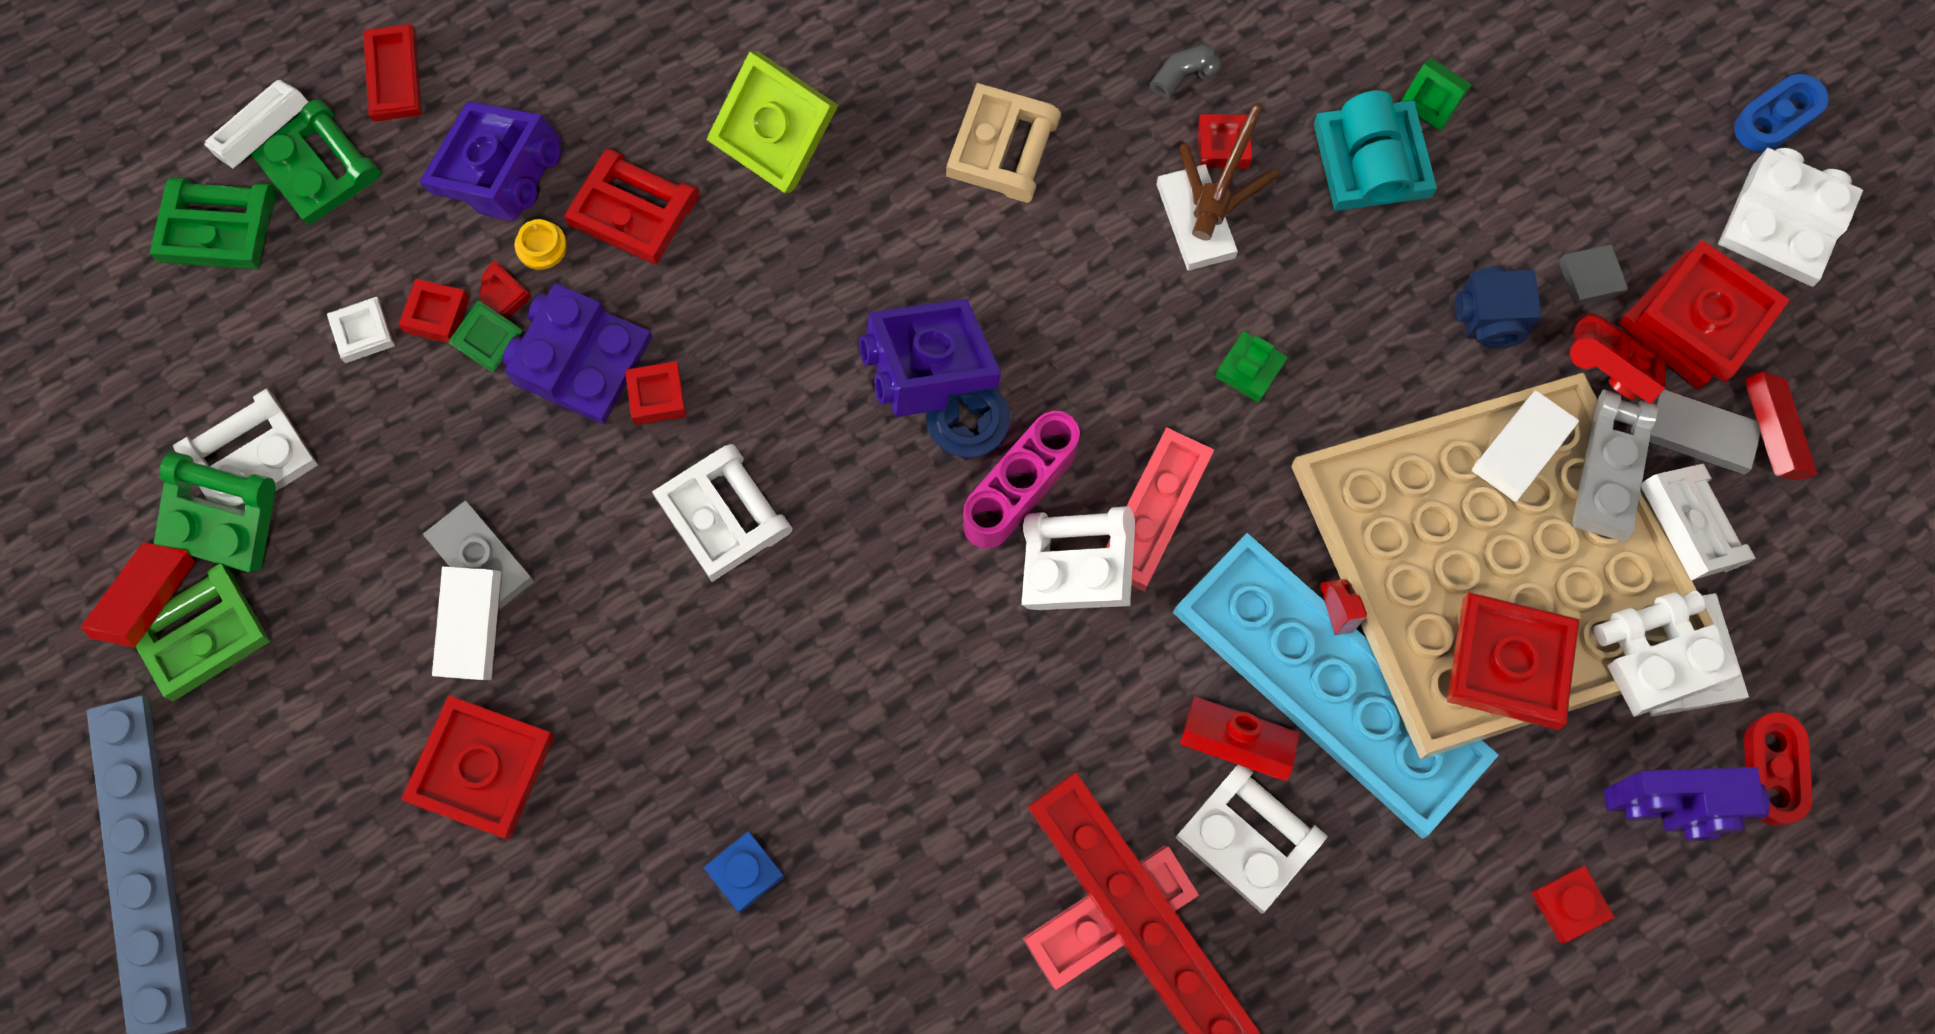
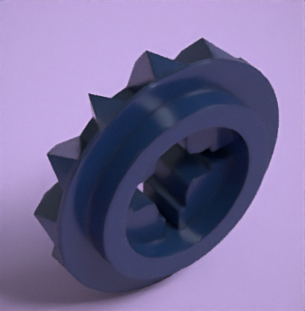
(990, 427)

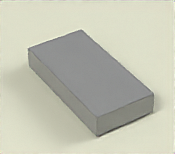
(1705, 432)

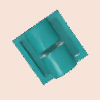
(1374, 152)

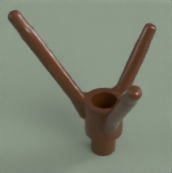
(1216, 200)

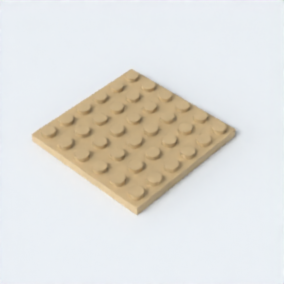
(1426, 530)

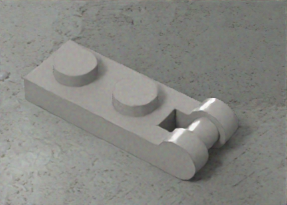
(1614, 467)

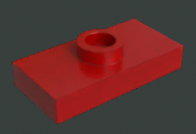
(1240, 738)

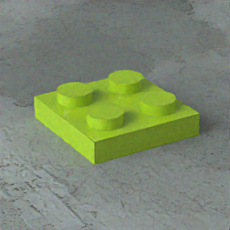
(771, 122)

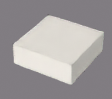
(360, 330)

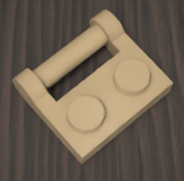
(987, 137)

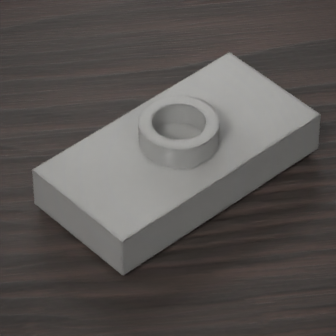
(469, 543)

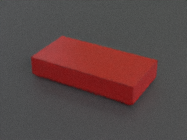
(392, 72)
(1780, 426)
(138, 594)

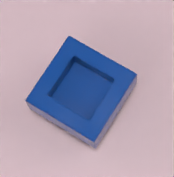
(743, 872)

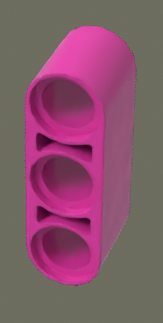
(1026, 457)

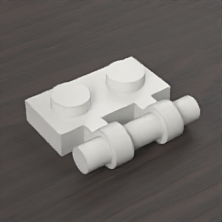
(1671, 669)

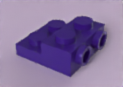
(493, 160)
(575, 353)
(927, 355)
(1692, 799)

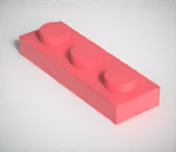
(1163, 498)
(1082, 935)

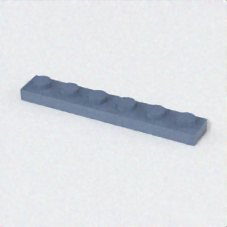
(139, 869)

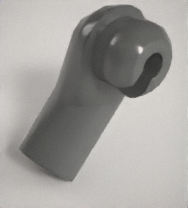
(1179, 64)

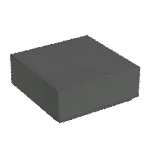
(1593, 275)

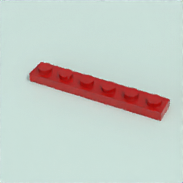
(1137, 911)

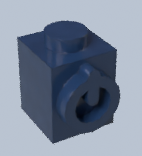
(1499, 306)

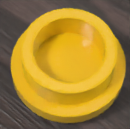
(540, 244)

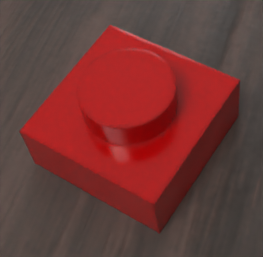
(1217, 138)
(433, 310)
(655, 393)
(1572, 905)

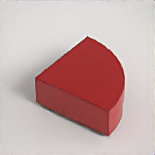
(502, 291)
(1344, 610)

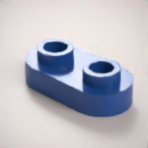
(1779, 115)

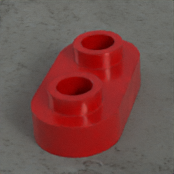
(1784, 771)

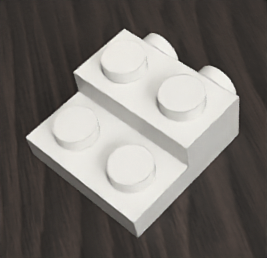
(1791, 214)

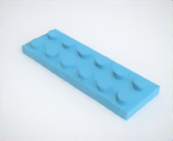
(1325, 683)

